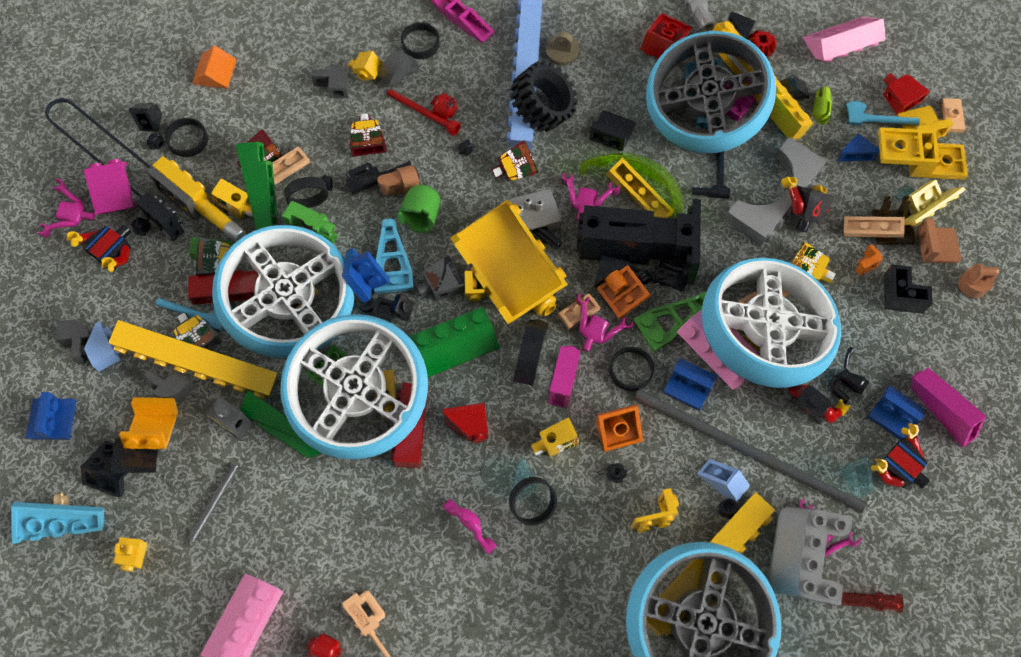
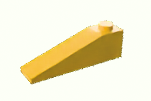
(638, 189)

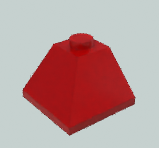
(468, 421)

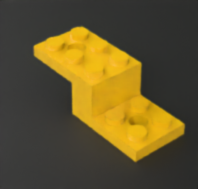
(922, 153)

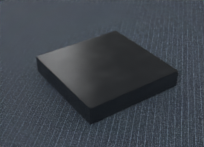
(133, 460)

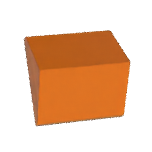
(214, 68)
(619, 427)

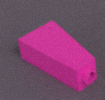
(948, 406)

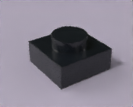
(402, 307)

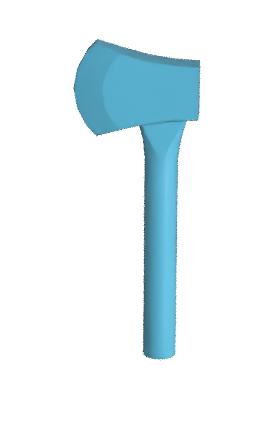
(857, 116)
(211, 319)

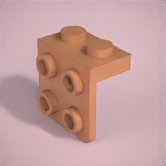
(938, 244)

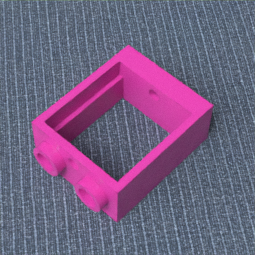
(564, 376)

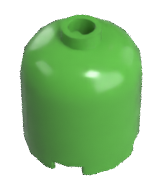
(420, 208)

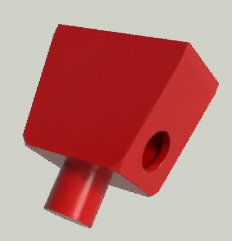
(903, 92)

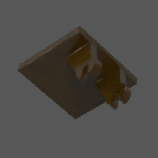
(903, 211)

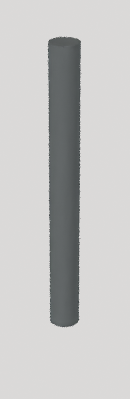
(213, 503)

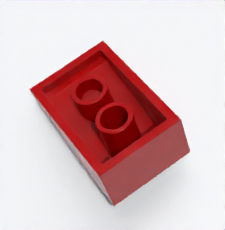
(663, 34)

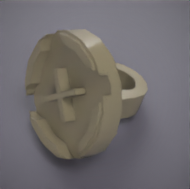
(562, 49)

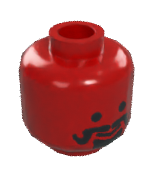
(444, 105)

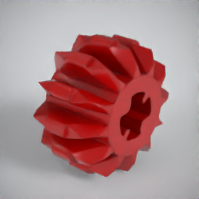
(764, 42)

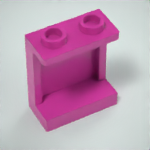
(109, 187)

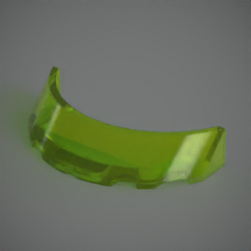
(646, 167)

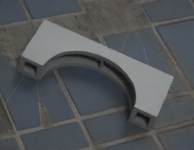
(761, 220)

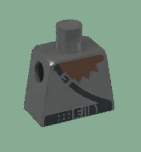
(441, 280)

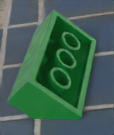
(456, 341)

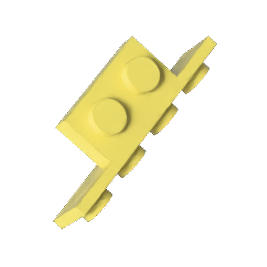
(927, 200)

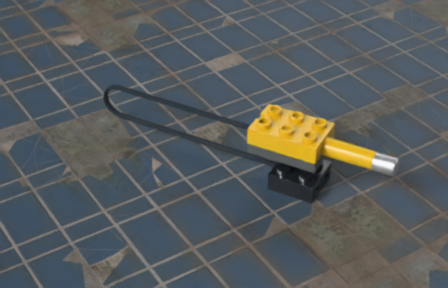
(172, 183)

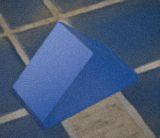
(859, 150)

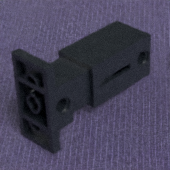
(641, 236)

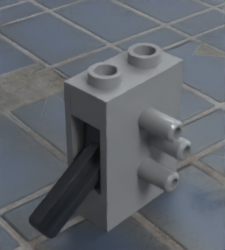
(540, 215)

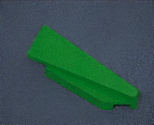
(258, 182)
(275, 424)

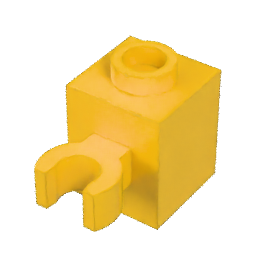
(366, 65)
(129, 554)

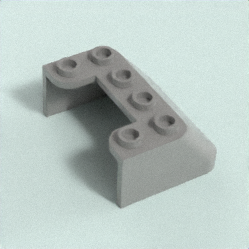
(800, 553)

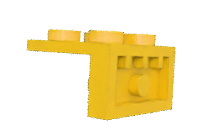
(928, 121)

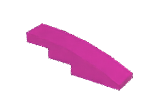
(464, 18)

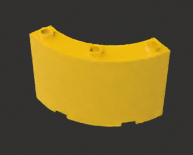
(509, 261)

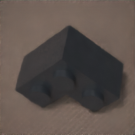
(902, 294)

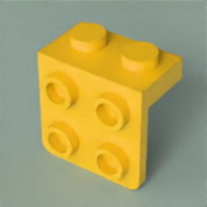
(668, 505)

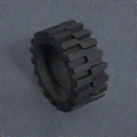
(555, 88)

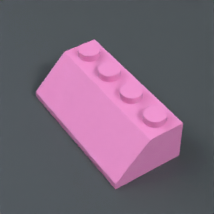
(845, 38)
(694, 335)
(243, 619)

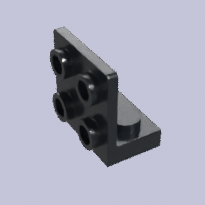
(612, 130)
(97, 472)

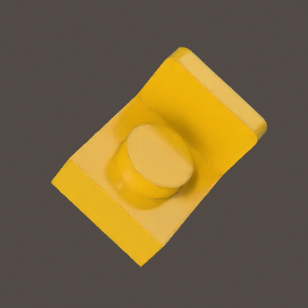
(471, 290)

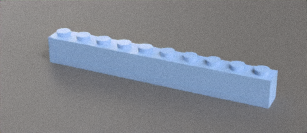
(527, 54)

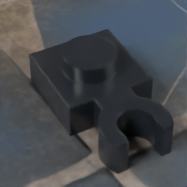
(379, 308)

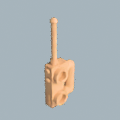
(366, 624)

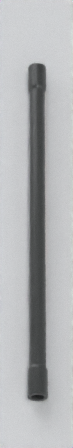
(846, 498)

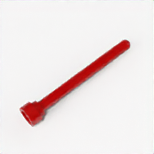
(451, 126)

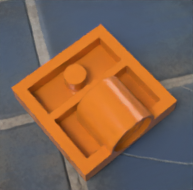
(623, 291)

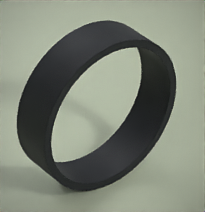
(420, 26)
(182, 122)
(307, 182)
(634, 350)
(542, 517)

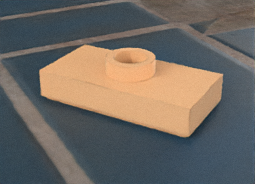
(953, 109)
(572, 314)

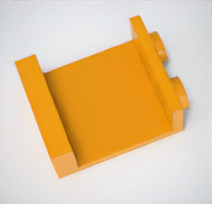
(151, 423)

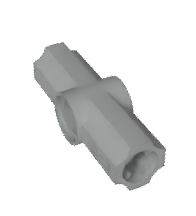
(699, 11)

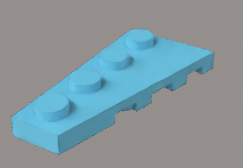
(45, 520)

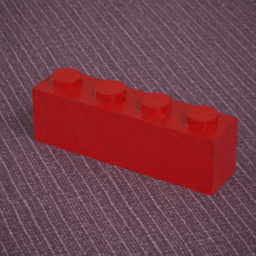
(240, 287)
(409, 450)

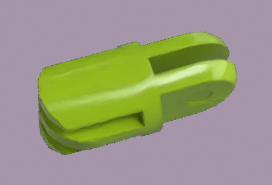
(822, 105)

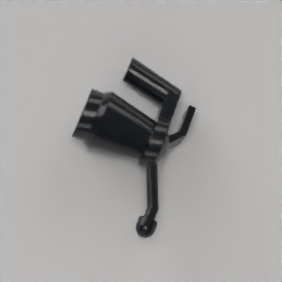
(852, 381)

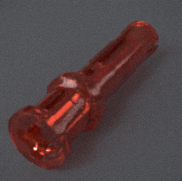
(878, 601)

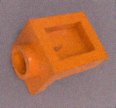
(870, 261)

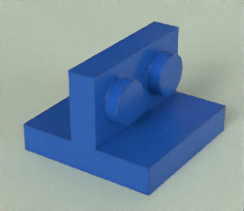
(363, 273)
(689, 384)
(895, 412)
(51, 418)

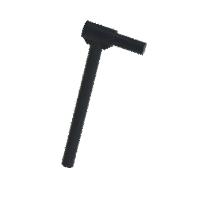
(718, 190)

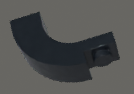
(530, 351)

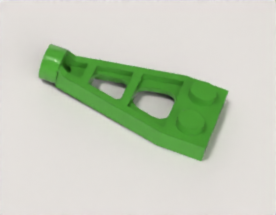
(651, 329)

